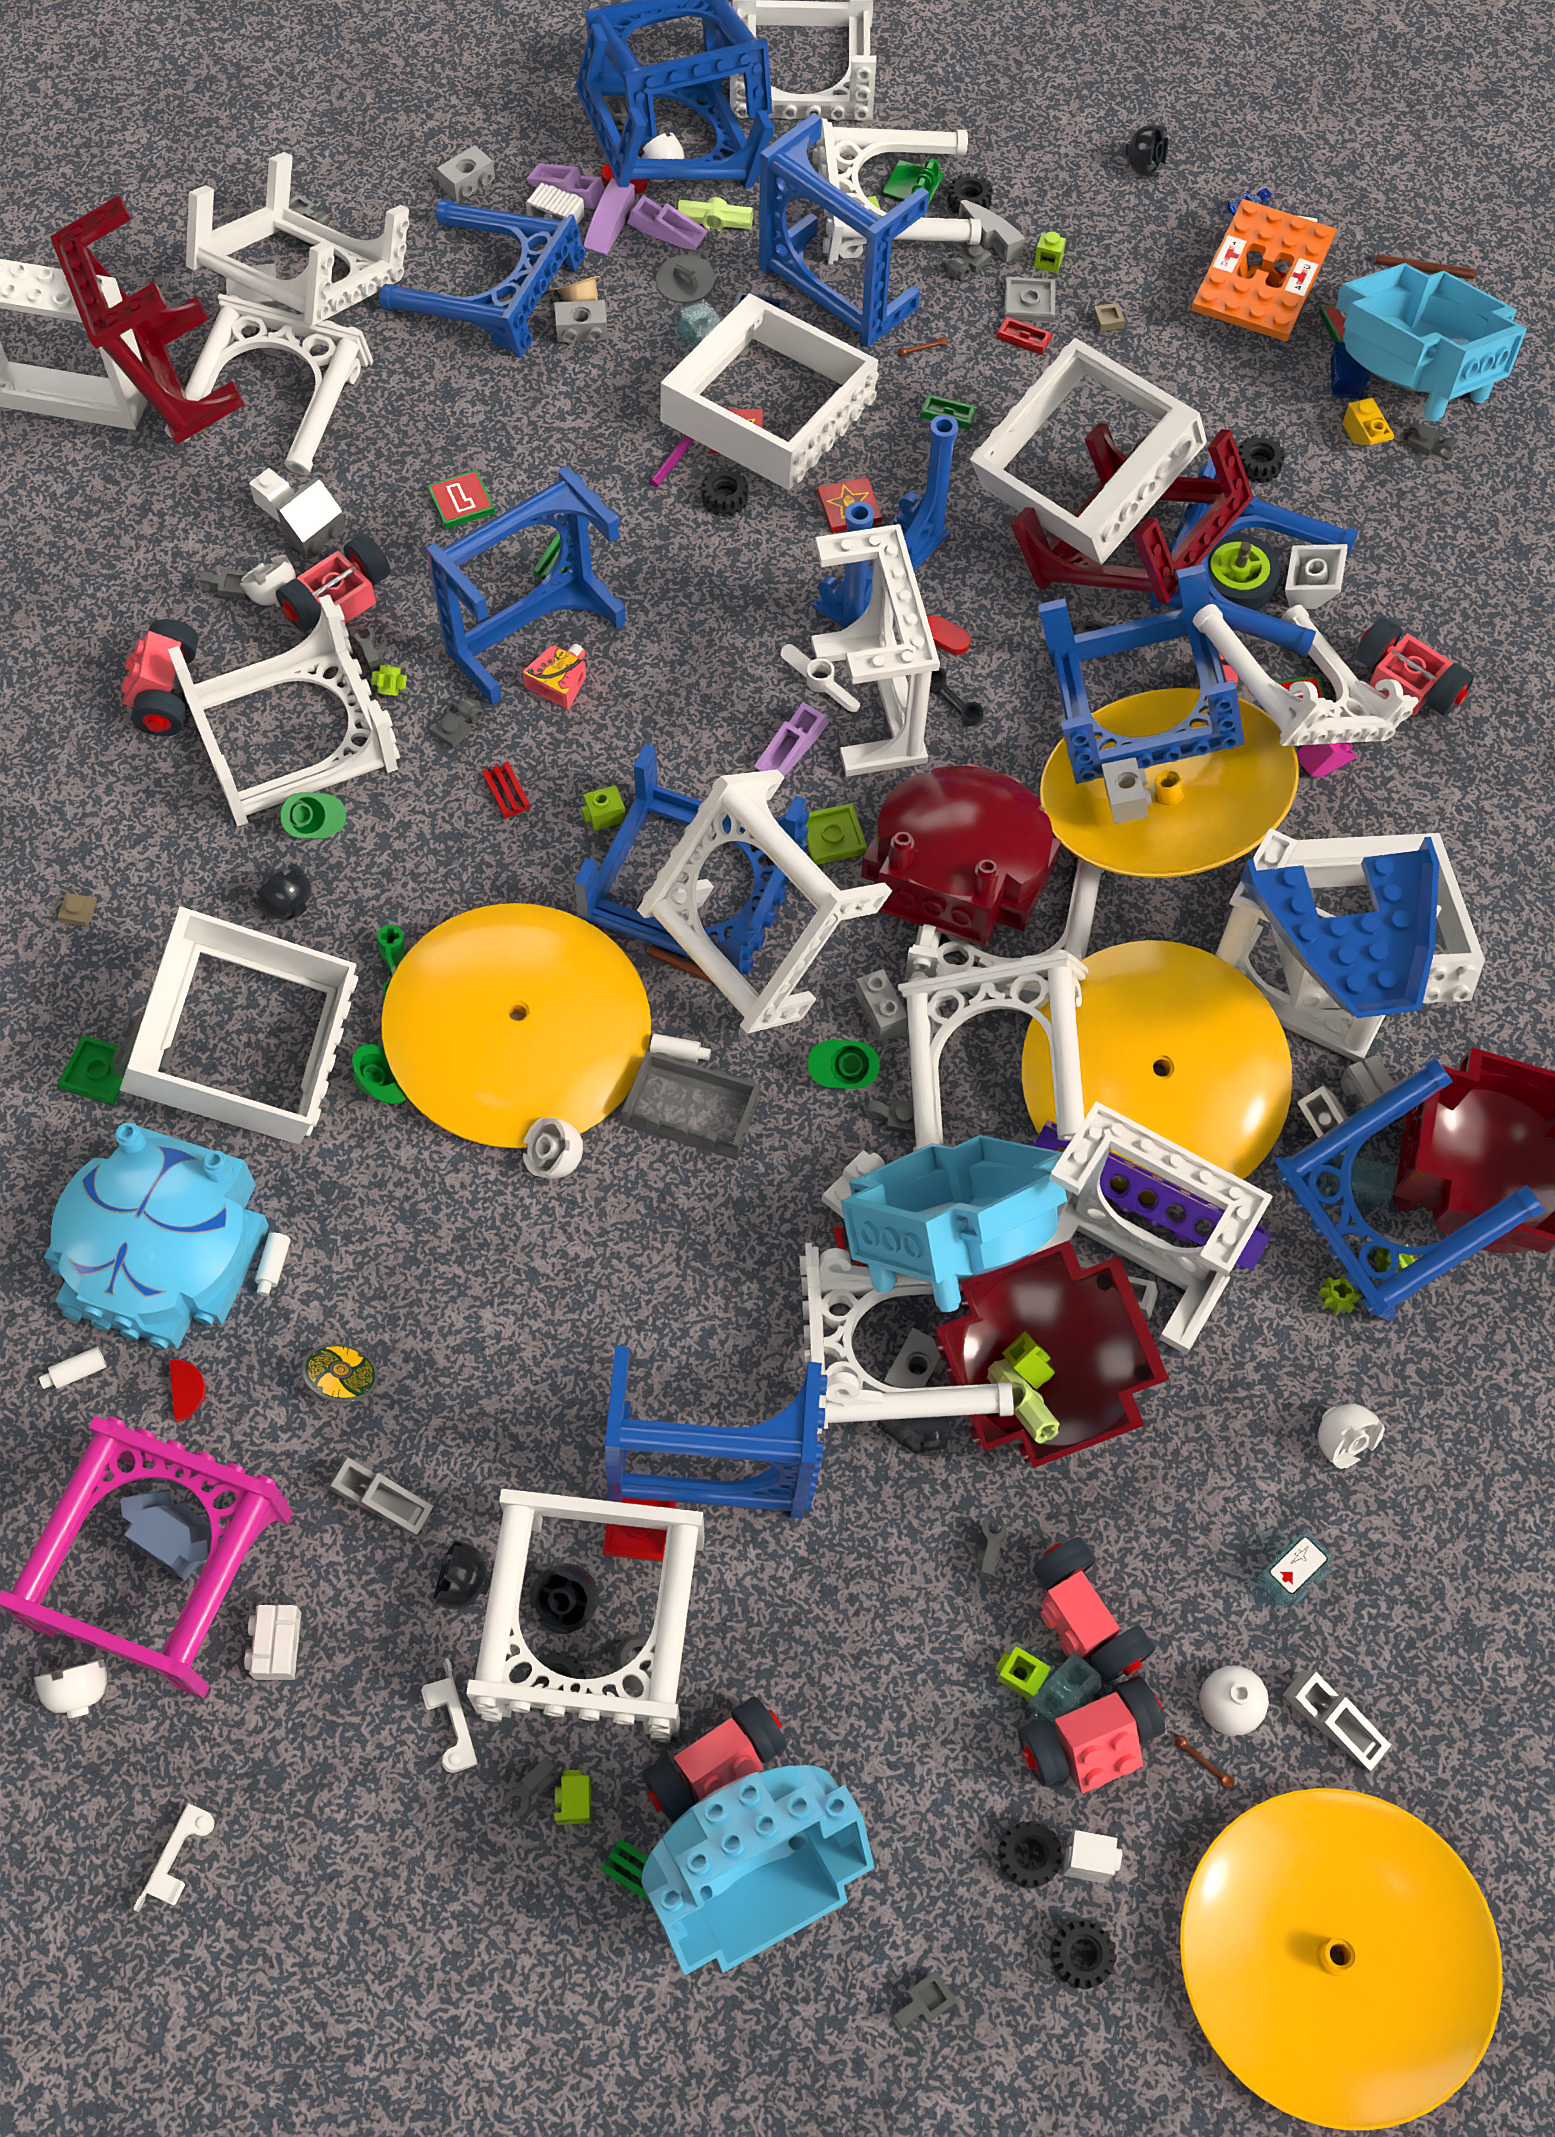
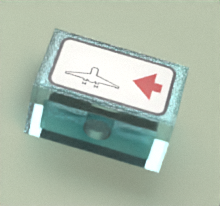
(1296, 1569)

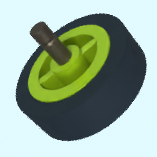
(1244, 570)

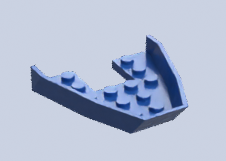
(1361, 960)

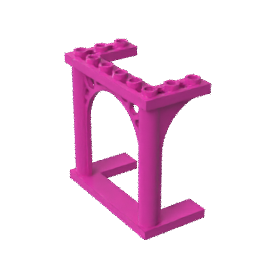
(255, 1507)

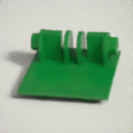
(910, 177)

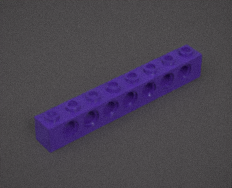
(1166, 1194)

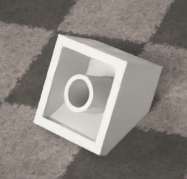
(1315, 574)

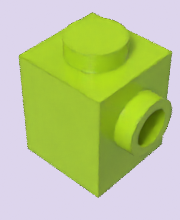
(603, 808)

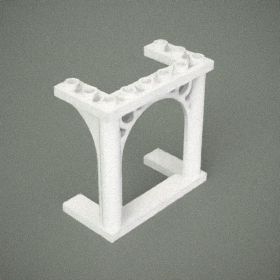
(856, 101)
(313, 289)
(872, 647)
(320, 650)
(676, 901)
(1322, 1026)
(1197, 1270)
(497, 1696)

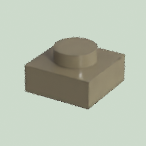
(1109, 317)
(76, 909)

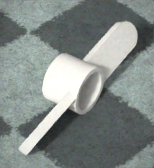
(809, 667)

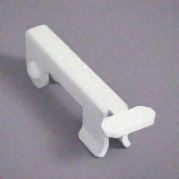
(442, 1693)
(160, 1884)

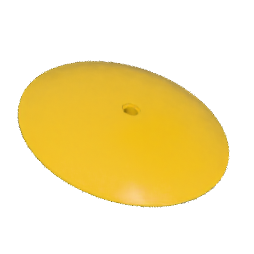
(1201, 806)
(1200, 1021)
(496, 1076)
(1417, 1975)

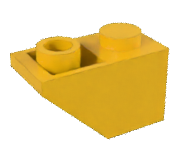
(1366, 423)

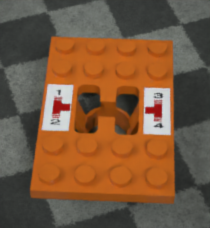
(1240, 293)

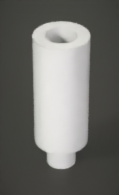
(679, 1048)
(271, 1262)
(74, 1368)

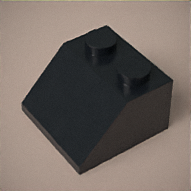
(918, 1434)

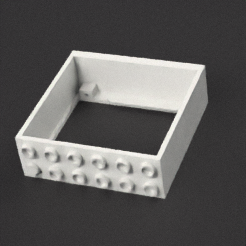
(59, 392)
(744, 441)
(1130, 489)
(1338, 864)
(205, 934)

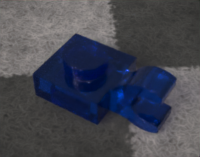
(1259, 198)

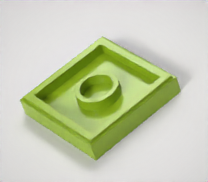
(834, 834)

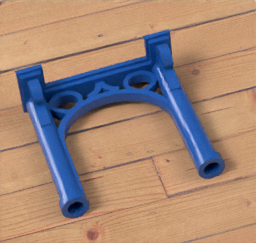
(506, 318)
(1271, 517)
(922, 526)
(1436, 1258)

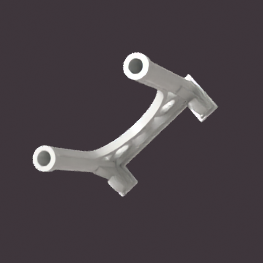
(836, 152)
(226, 340)
(1359, 709)
(927, 958)
(924, 1019)
(845, 1400)

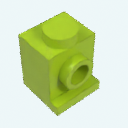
(1050, 246)
(1029, 1360)
(1034, 1669)
(573, 1798)

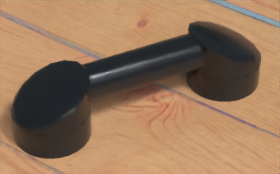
(971, 712)

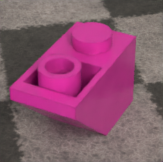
(1324, 758)

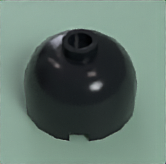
(1147, 146)
(285, 894)
(461, 1577)
(564, 1598)

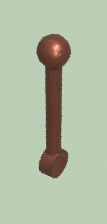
(902, 351)
(1227, 1781)

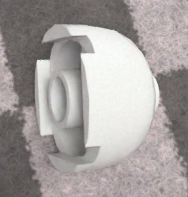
(663, 148)
(264, 581)
(552, 1148)
(1349, 1429)
(72, 1688)
(1234, 1700)

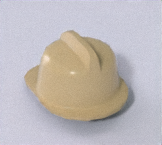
(580, 291)

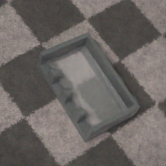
(691, 1104)

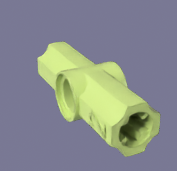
(717, 214)
(1027, 1403)

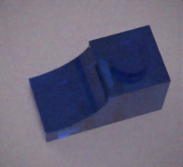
(1347, 375)

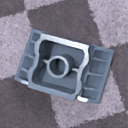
(167, 1532)

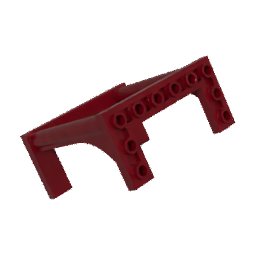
(147, 317)
(1229, 497)

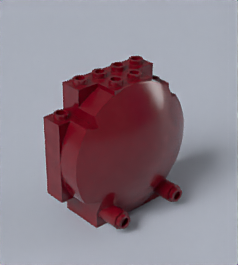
(962, 851)
(1482, 1145)
(1082, 1322)

